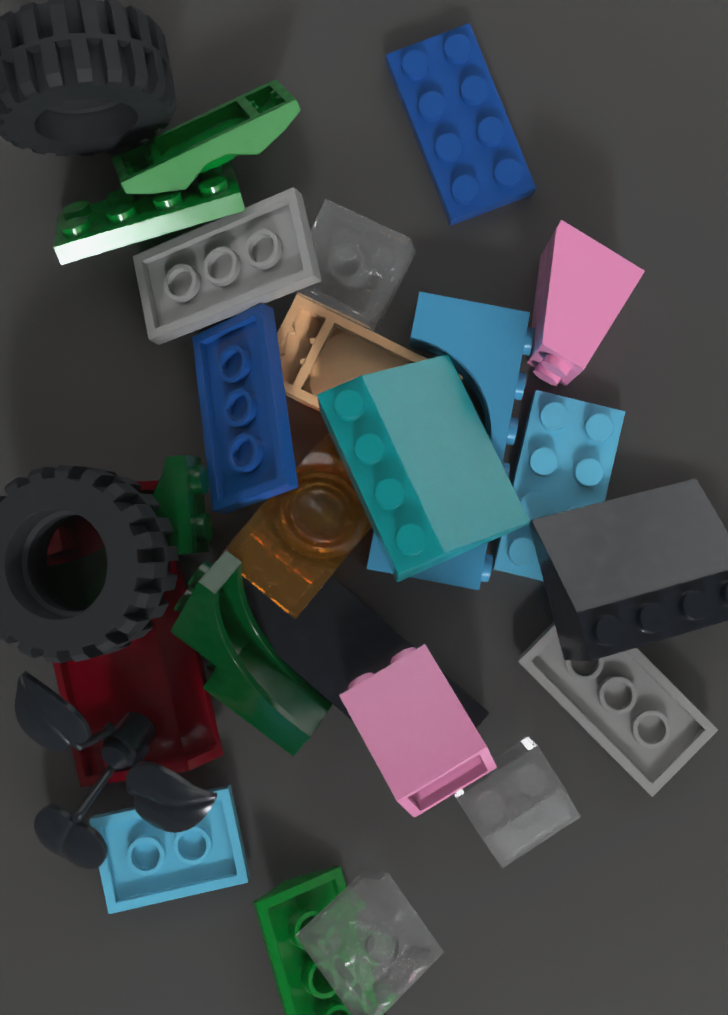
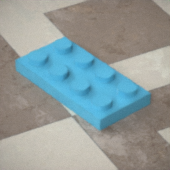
(559, 468)

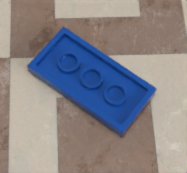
(460, 124)
(244, 410)

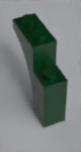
(181, 500)
(243, 662)

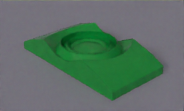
(207, 141)

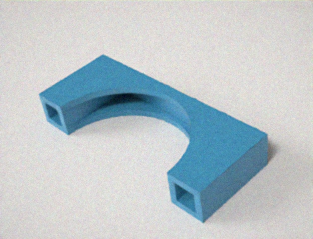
(487, 351)

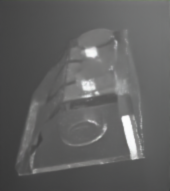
(517, 803)

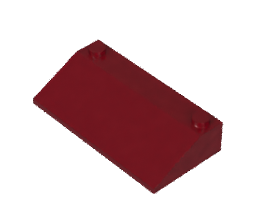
(150, 677)

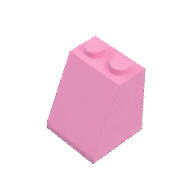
(576, 302)
(417, 730)

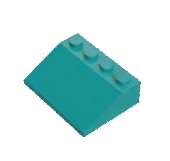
(421, 463)

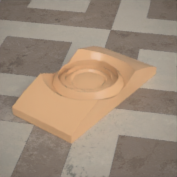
(328, 350)

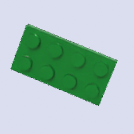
(132, 218)

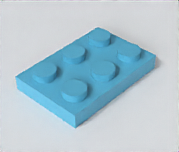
(161, 866)

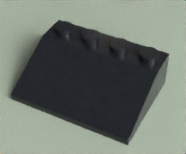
(633, 569)

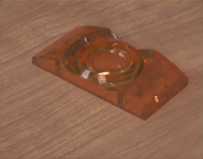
(303, 533)

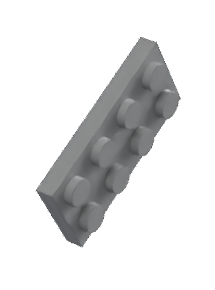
(227, 267)
(623, 707)

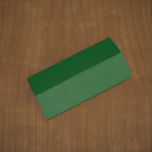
(280, 917)

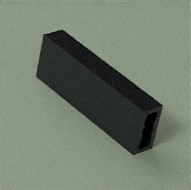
(336, 641)

